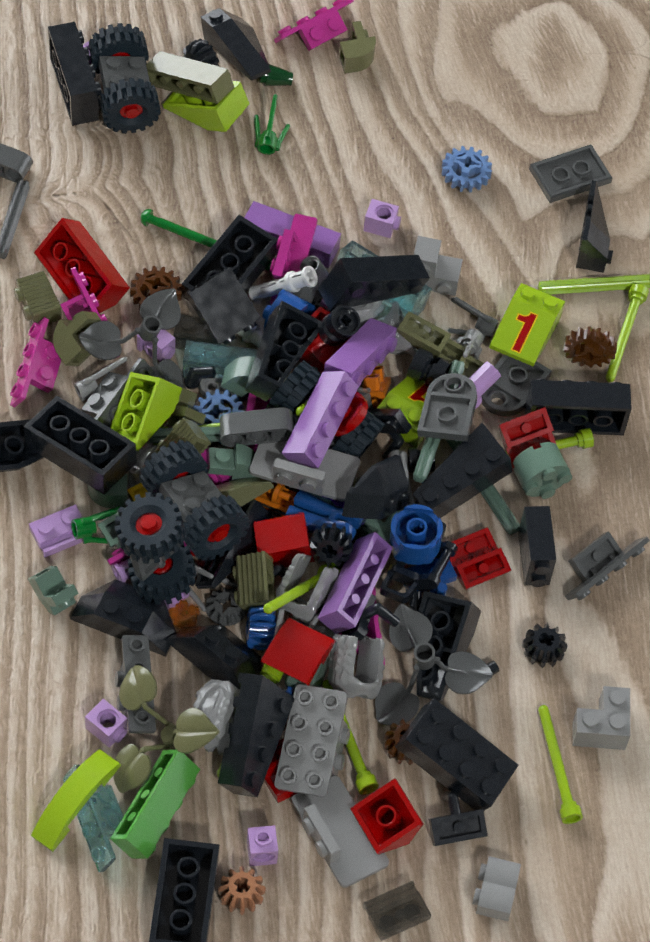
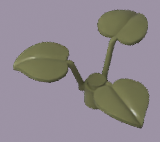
(189, 734)

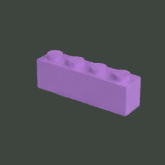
(324, 243)
(364, 350)
(320, 419)
(355, 583)

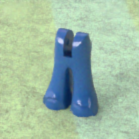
(319, 512)

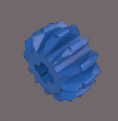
(259, 628)

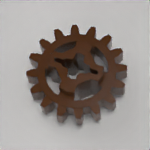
(152, 282)
(590, 347)

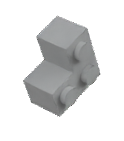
(442, 270)
(607, 726)

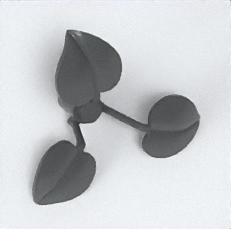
(158, 313)
(463, 676)

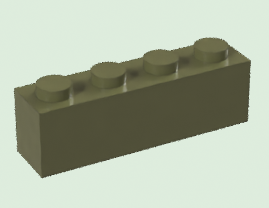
(189, 77)

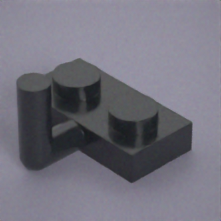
(395, 425)
(369, 611)
(458, 825)

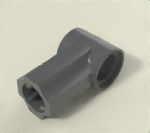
(309, 293)

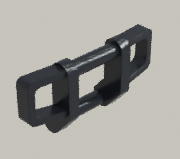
(417, 581)

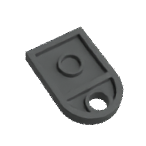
(512, 385)
(448, 411)

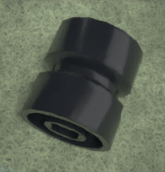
(339, 325)
(426, 367)

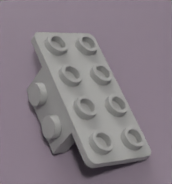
(330, 480)
(313, 741)
(339, 834)

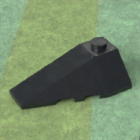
(236, 42)
(595, 238)
(13, 450)
(223, 565)
(453, 629)

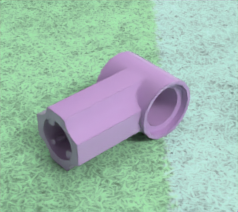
(484, 379)

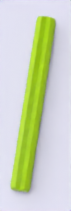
(593, 284)

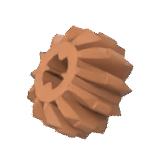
(237, 881)

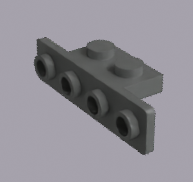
(106, 398)
(599, 560)
(135, 652)

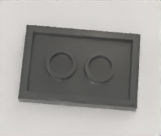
(570, 173)

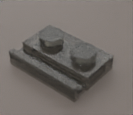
(190, 329)
(397, 910)

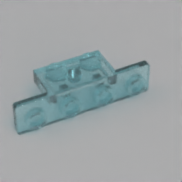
(98, 822)

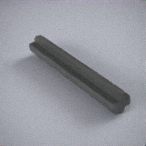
(13, 216)

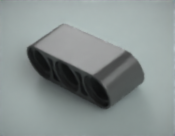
(14, 163)
(256, 426)

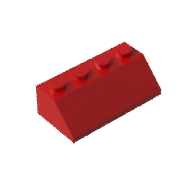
(72, 246)

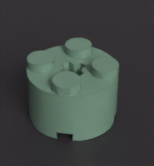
(541, 470)

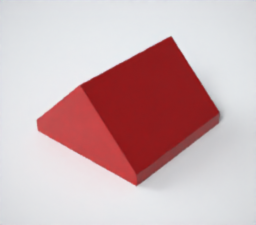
(283, 538)
(388, 818)

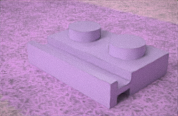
(55, 531)

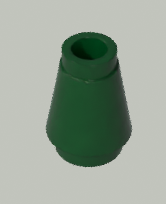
(277, 77)

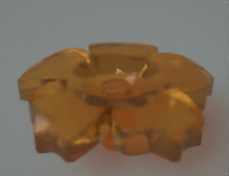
(184, 615)

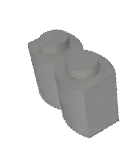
(498, 888)

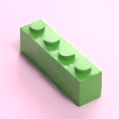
(155, 804)

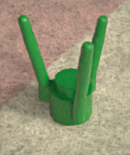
(268, 142)
(84, 527)

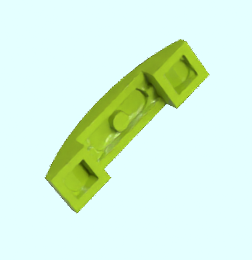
(72, 797)

